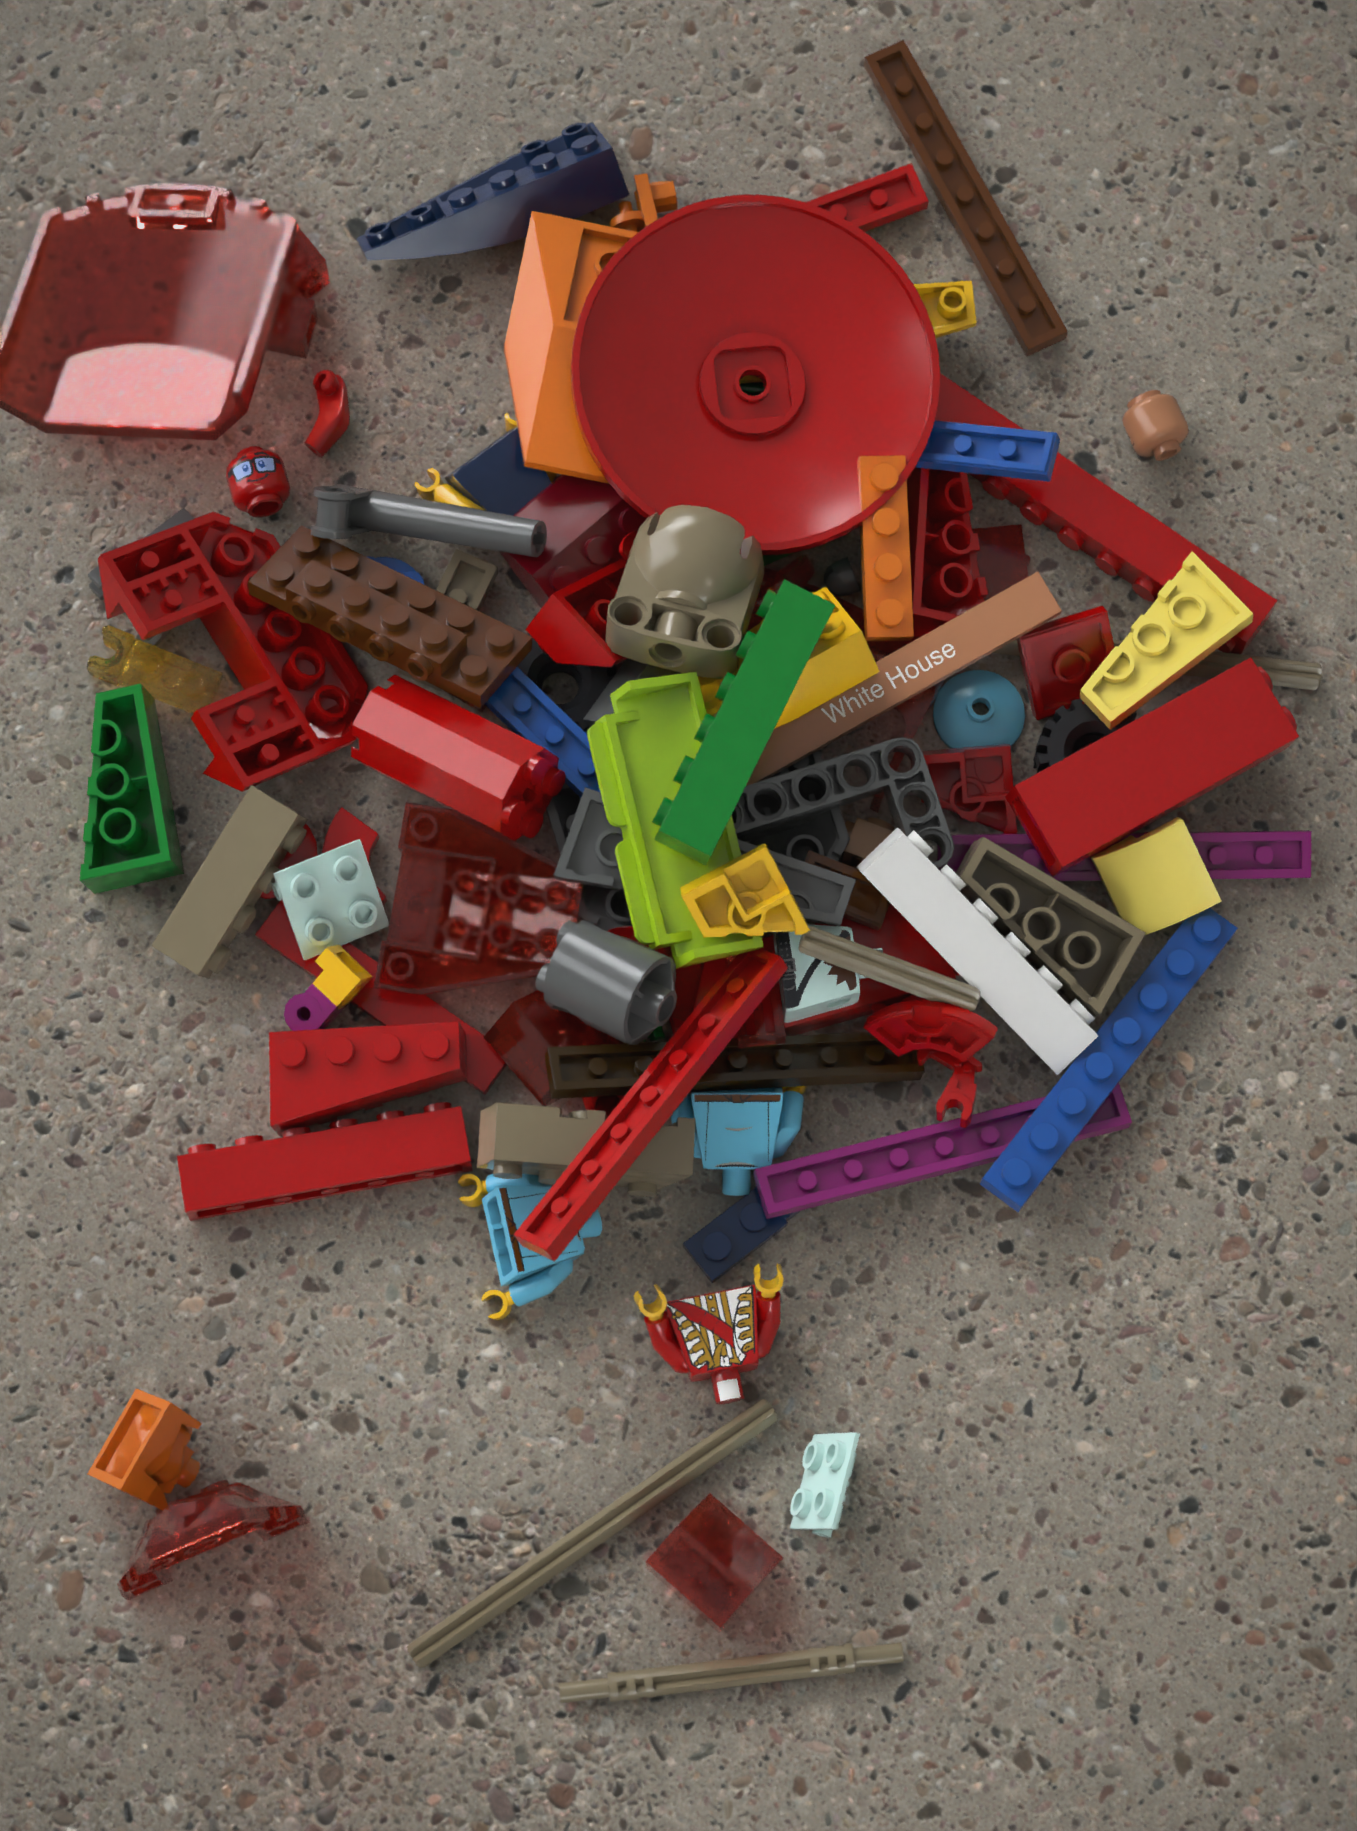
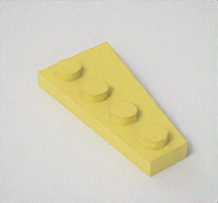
(1175, 634)

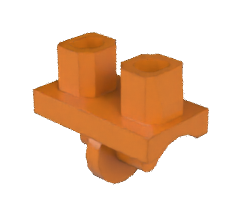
(650, 200)

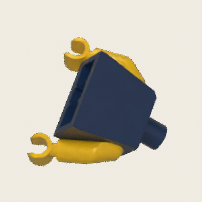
(491, 479)

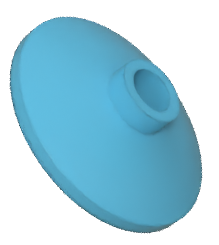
(962, 727)

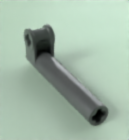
(357, 510)

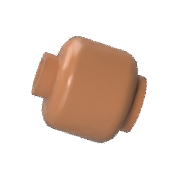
(1155, 425)

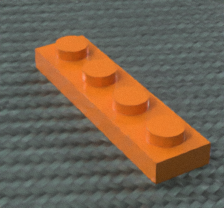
(885, 551)

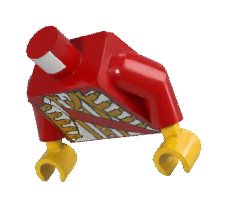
(716, 1332)

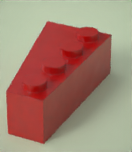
(358, 1068)

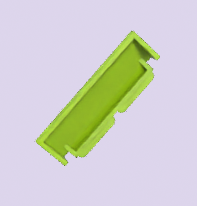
(635, 767)

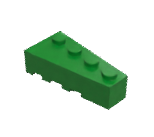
(130, 809)

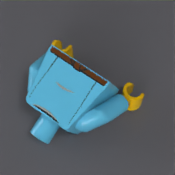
(742, 1129)
(506, 1208)

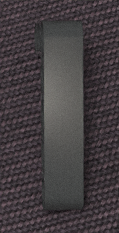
(838, 793)

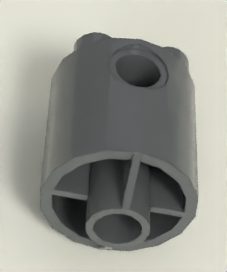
(609, 982)

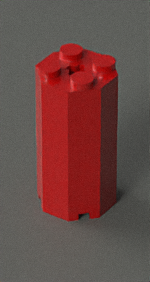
(456, 758)

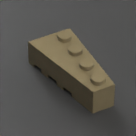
(1061, 928)
(543, 1143)

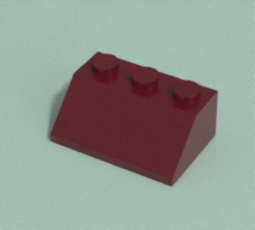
(583, 534)

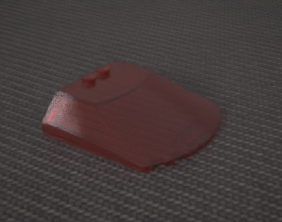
(145, 313)

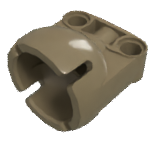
(686, 592)

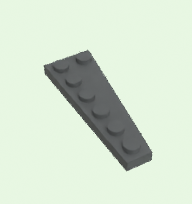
(592, 861)

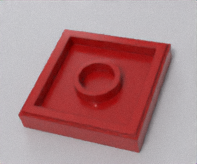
(1063, 657)

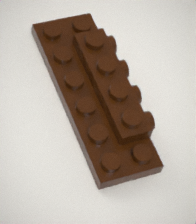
(390, 616)

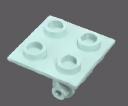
(330, 899)
(827, 1467)

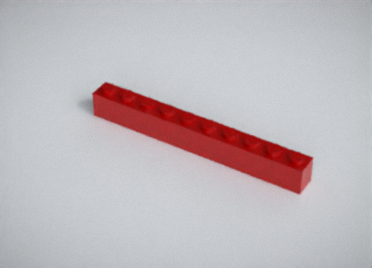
(1102, 521)

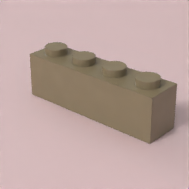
(230, 883)

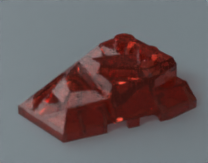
(201, 1524)

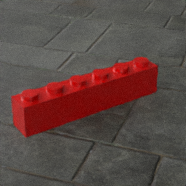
(324, 1162)

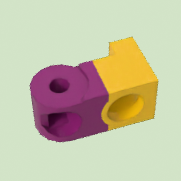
(328, 993)

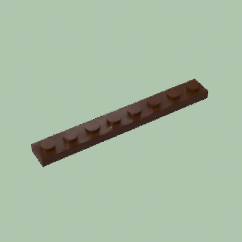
(965, 198)

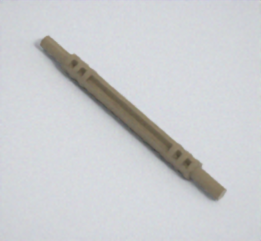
(731, 1672)

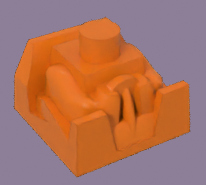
(148, 1450)

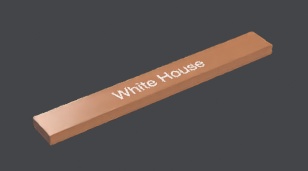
(912, 672)

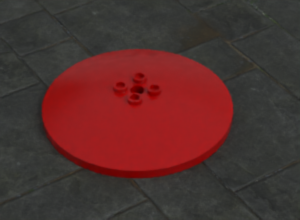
(767, 295)

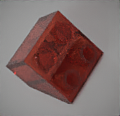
(527, 1032)
(713, 1562)

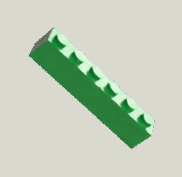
(744, 721)

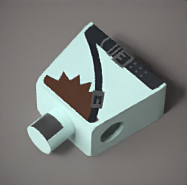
(813, 984)

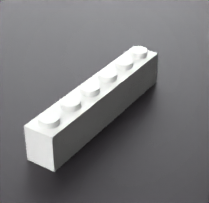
(977, 950)

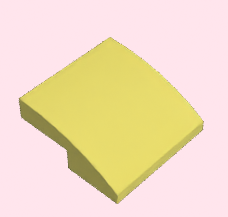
(1156, 877)

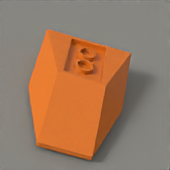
(552, 285)

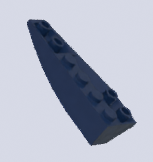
(495, 207)

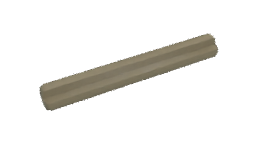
(887, 969)

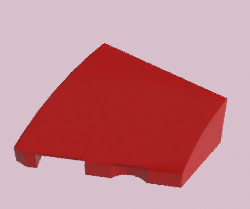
(975, 783)

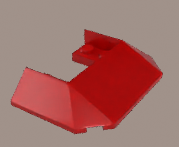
(294, 676)

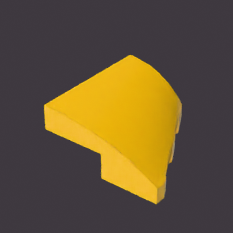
(744, 898)

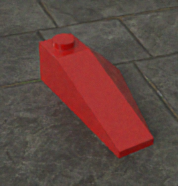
(575, 620)

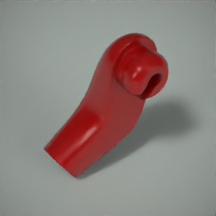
(333, 412)

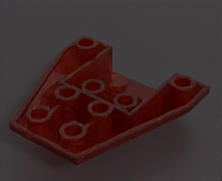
(469, 907)

